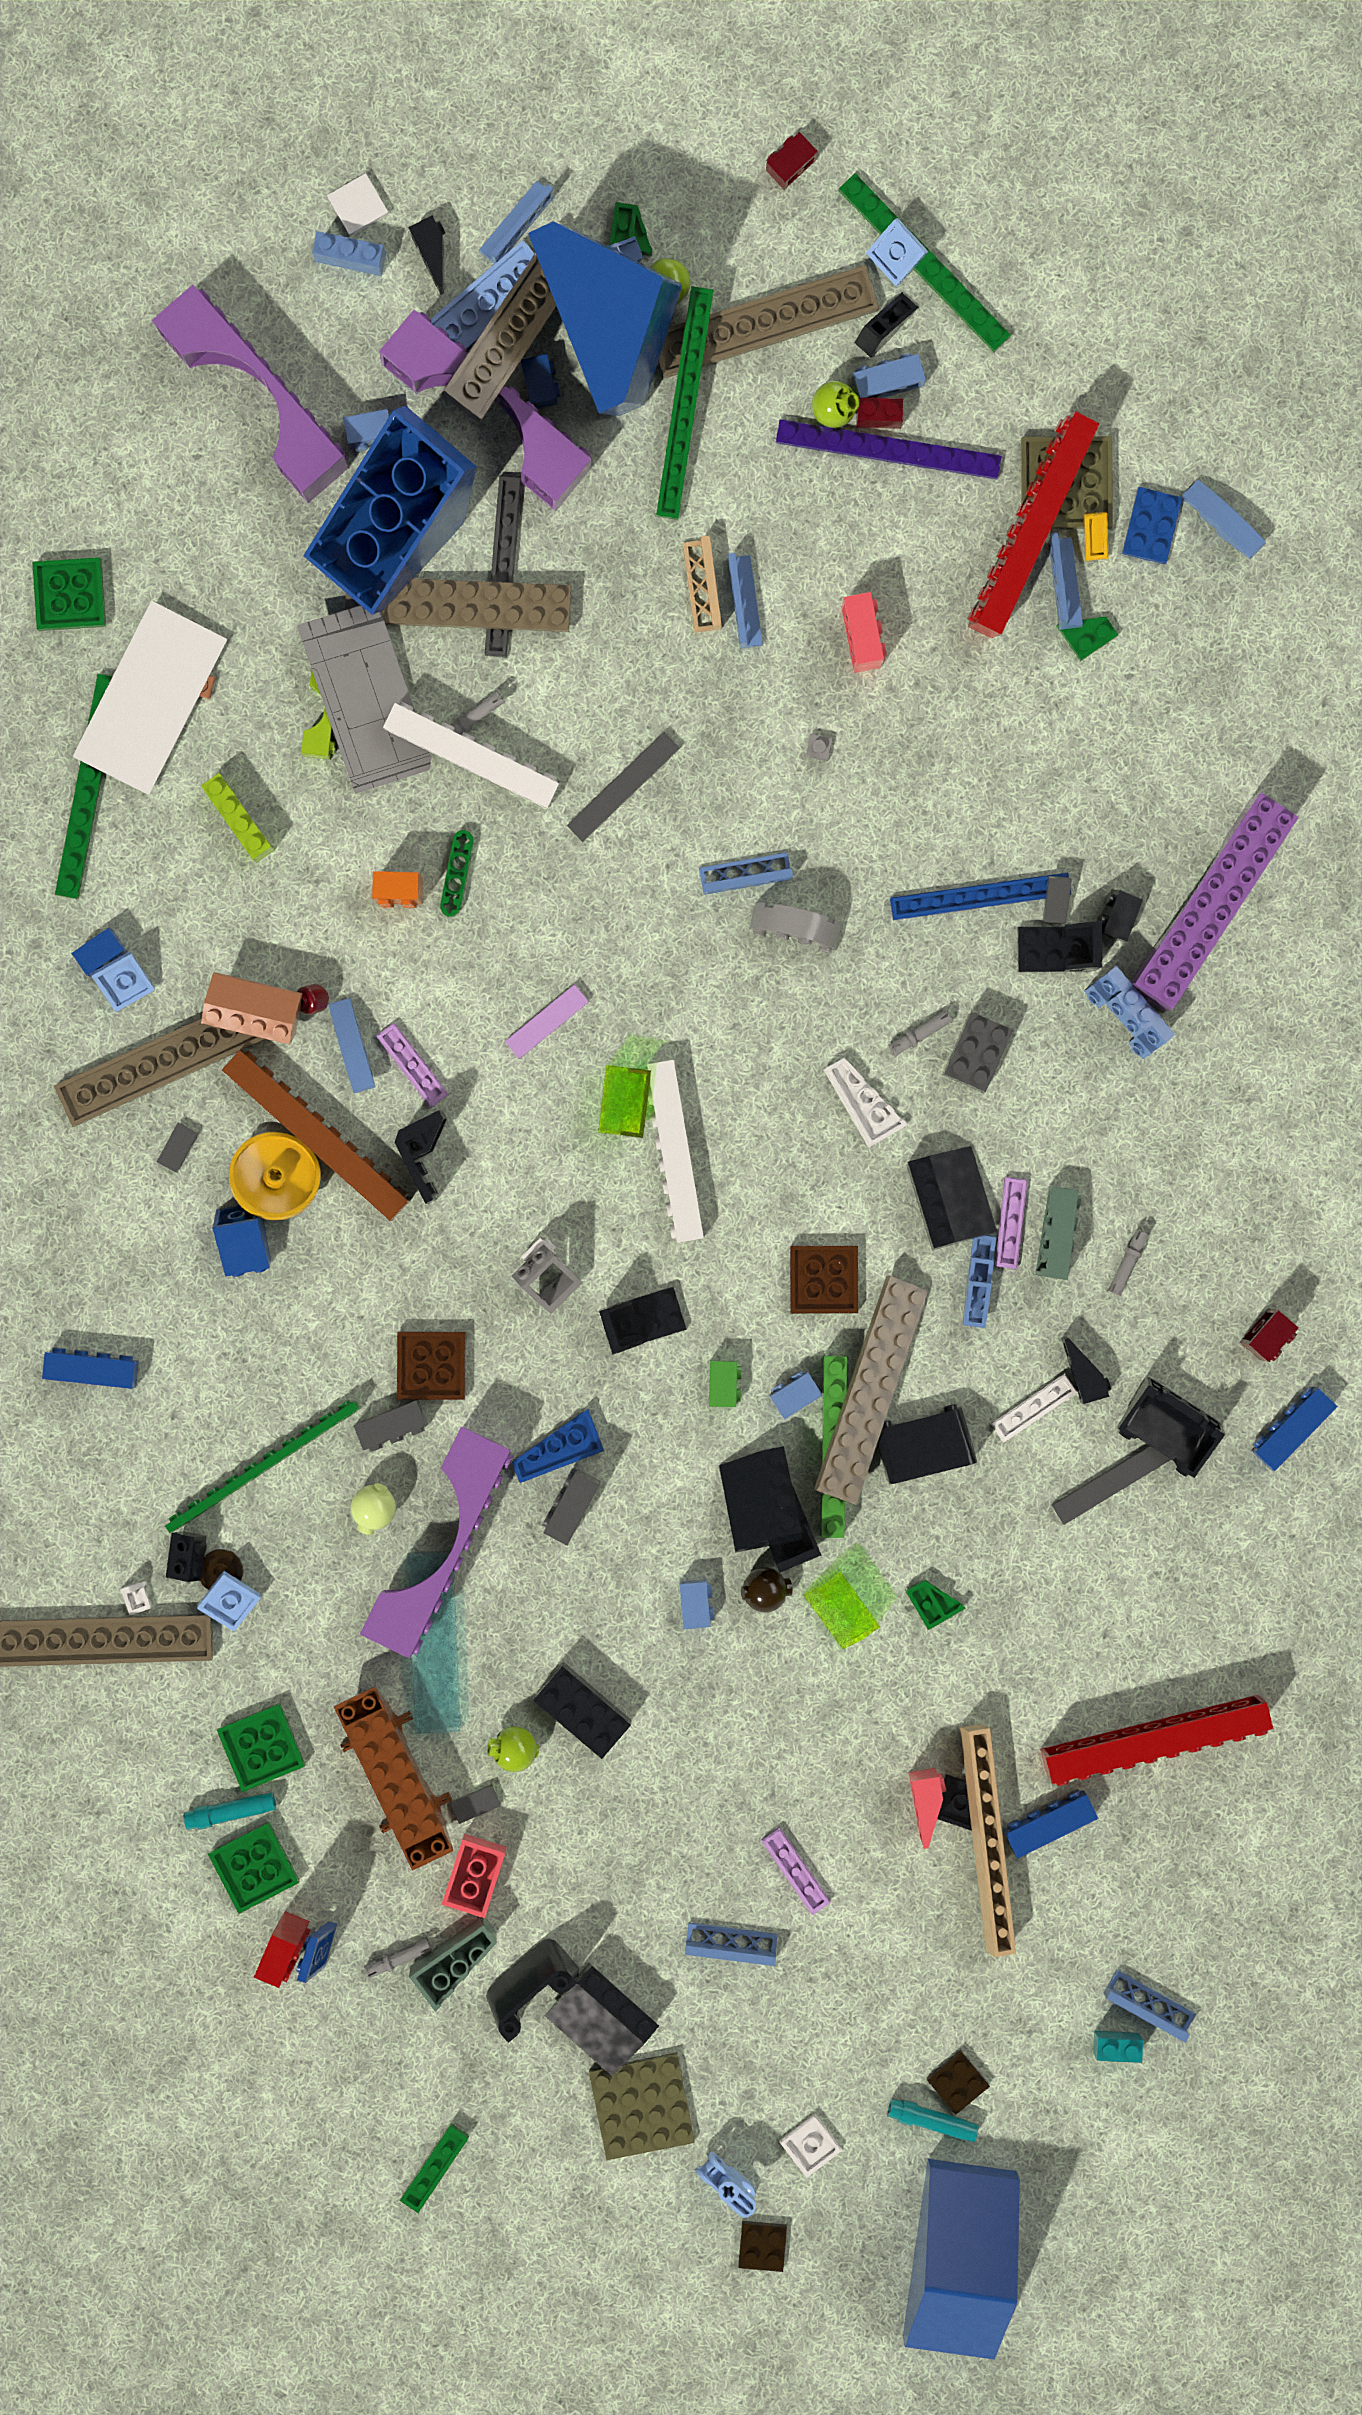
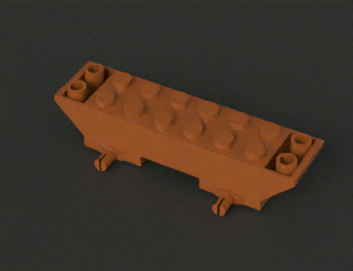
(395, 1777)

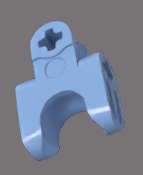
(730, 2185)

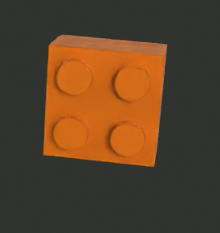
(397, 888)

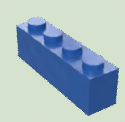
(90, 1369)
(1293, 1428)
(1051, 1823)

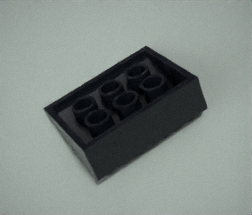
(951, 1197)
(760, 1500)
(601, 2020)

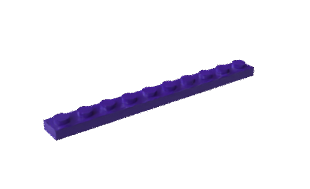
(888, 449)

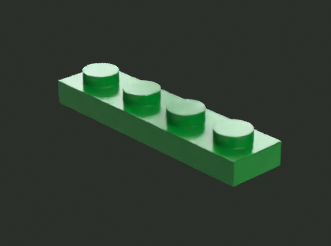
(434, 2168)

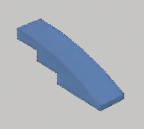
(1224, 519)
(352, 1045)
(979, 1281)

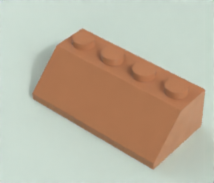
(252, 1008)

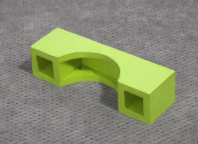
(318, 740)
(237, 818)

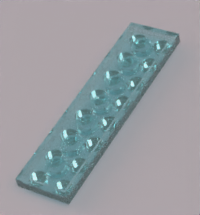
(437, 1660)

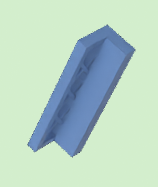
(517, 222)
(1065, 582)
(745, 601)
(746, 881)
(731, 1953)
(1146, 2013)

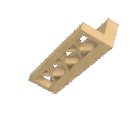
(710, 580)

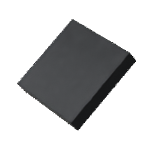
(955, 1803)

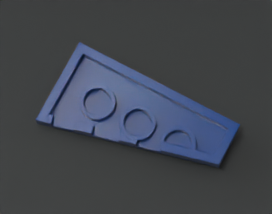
(563, 1447)

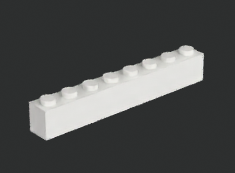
(471, 755)
(675, 1152)

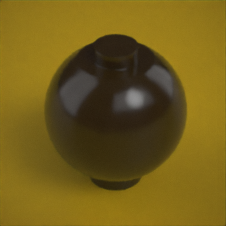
(766, 1589)

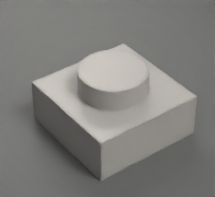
(818, 747)

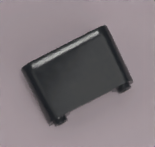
(1171, 1426)
(926, 1445)
(540, 1967)

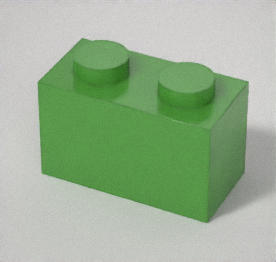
(723, 1383)

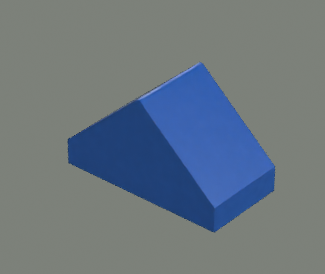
(611, 311)
(394, 512)
(964, 2260)

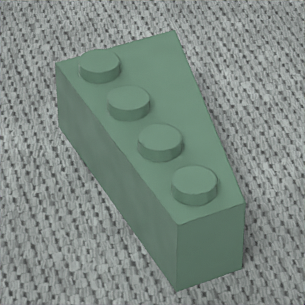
(1058, 1232)
(451, 1962)

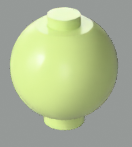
(372, 1508)

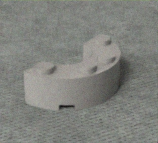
(796, 923)

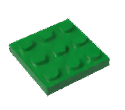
(69, 594)
(261, 1747)
(253, 1867)

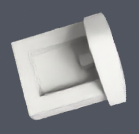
(136, 1597)

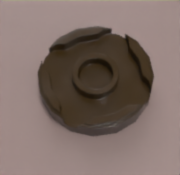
(223, 1561)

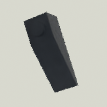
(430, 243)
(885, 324)
(1087, 1378)

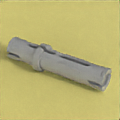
(475, 715)
(911, 1038)
(1128, 1262)
(397, 1958)

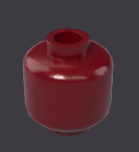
(313, 999)

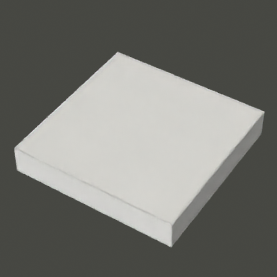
(357, 205)
(810, 2145)

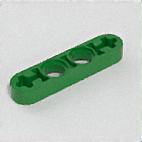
(453, 873)

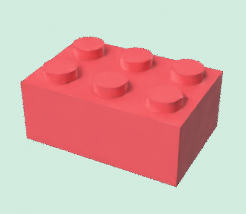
(863, 632)
(474, 1875)

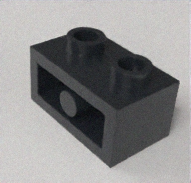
(1119, 914)
(186, 1556)

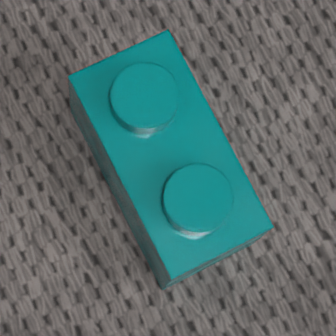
(1118, 2046)

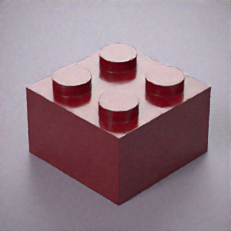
(1269, 1335)

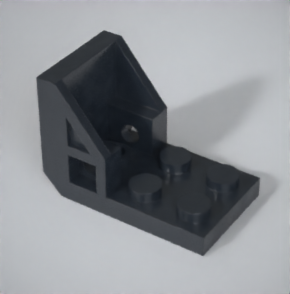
(1060, 948)
(426, 1133)
(642, 1320)
(796, 1552)

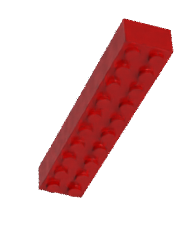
(1032, 525)
(1156, 1739)

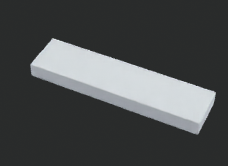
(1034, 1407)

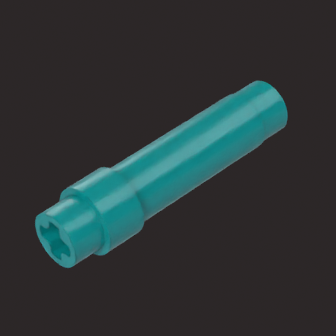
(207, 1816)
(912, 2114)

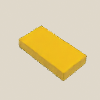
(1096, 536)

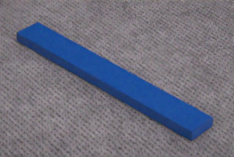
(970, 897)

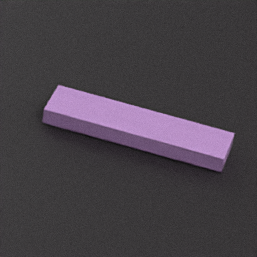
(547, 1021)
(412, 1065)
(1011, 1222)
(795, 1871)

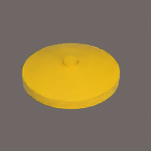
(274, 1176)

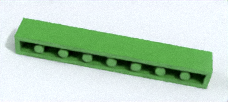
(832, 1400)

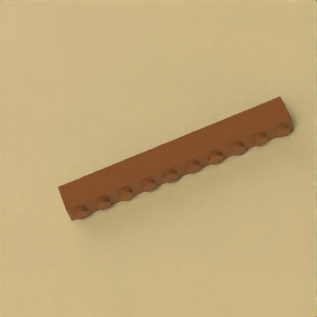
(316, 1135)

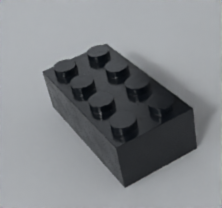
(582, 1710)

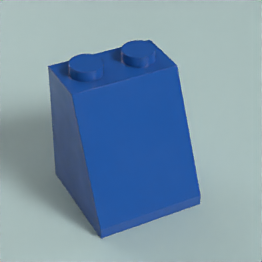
(241, 1241)

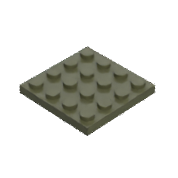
(1090, 489)
(642, 2107)

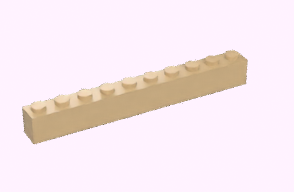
(988, 1840)

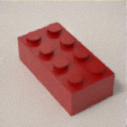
(283, 1950)

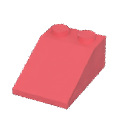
(927, 1798)

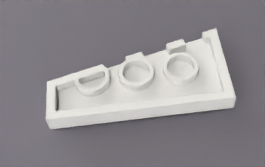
(866, 1108)

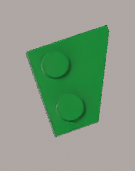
(628, 223)
(1089, 637)
(933, 1603)

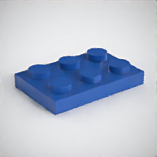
(1152, 525)
(316, 1952)

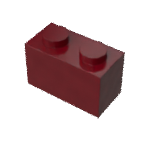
(791, 160)
(879, 413)

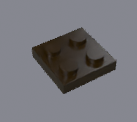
(958, 2082)
(762, 2246)

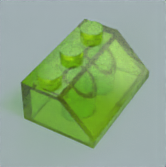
(624, 1101)
(841, 1610)

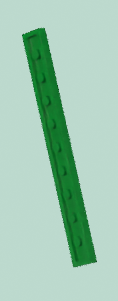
(929, 268)
(684, 402)
(81, 815)
(253, 1470)

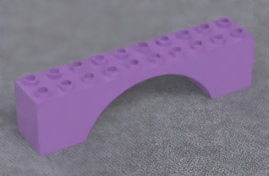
(205, 337)
(428, 359)
(1214, 902)
(405, 1613)

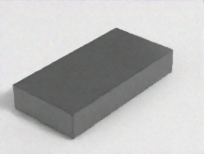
(1057, 899)
(177, 1147)
(475, 1804)

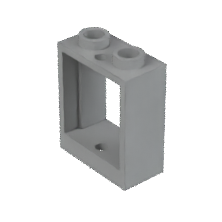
(558, 1290)

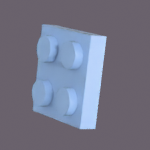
(897, 252)
(123, 981)
(229, 1601)

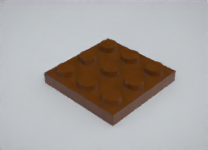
(823, 1279)
(431, 1365)

